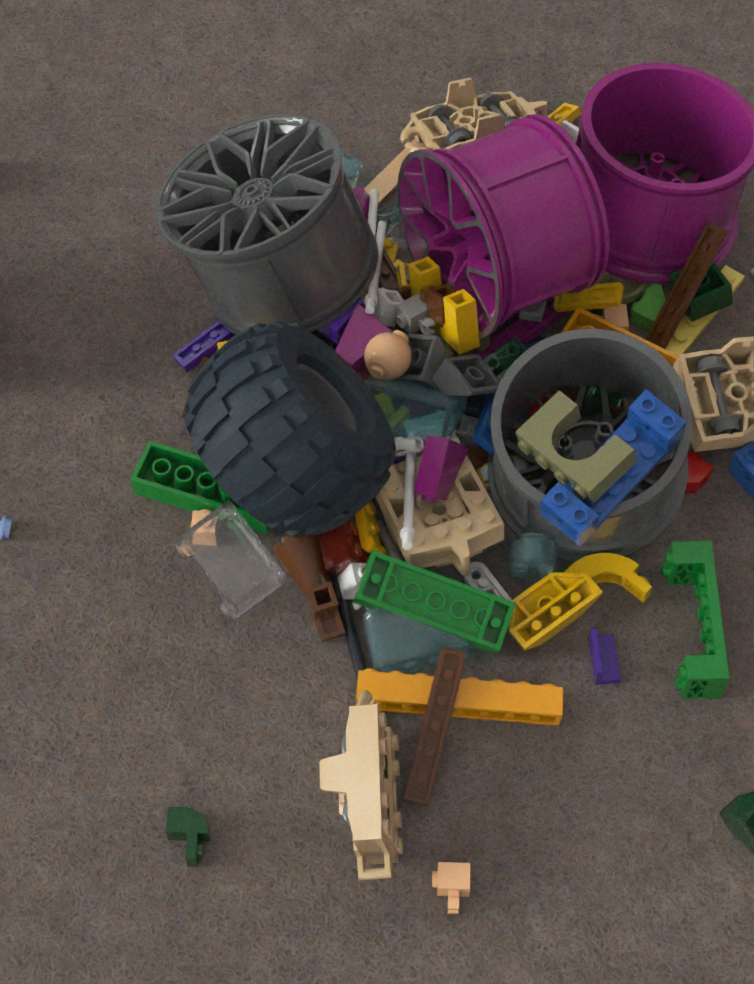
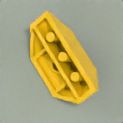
(551, 607)

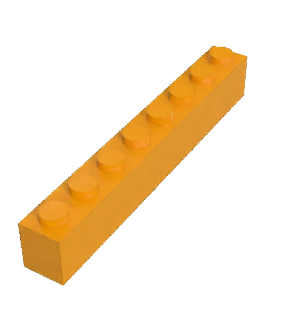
(474, 697)

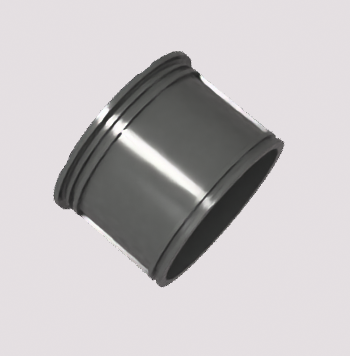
(251, 184)
(586, 360)

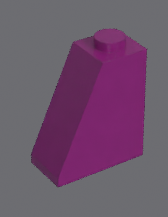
(357, 334)
(439, 468)

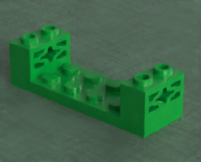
(434, 601)
(706, 673)

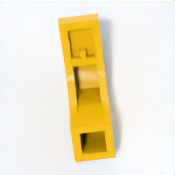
(614, 569)

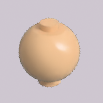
(388, 355)

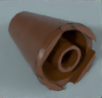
(302, 560)

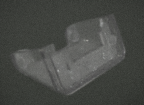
(232, 559)

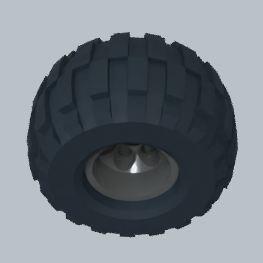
(289, 429)

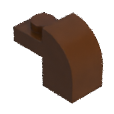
(325, 612)

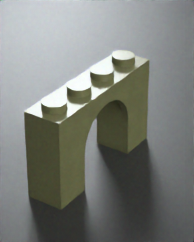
(588, 476)

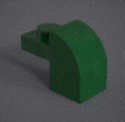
(188, 826)

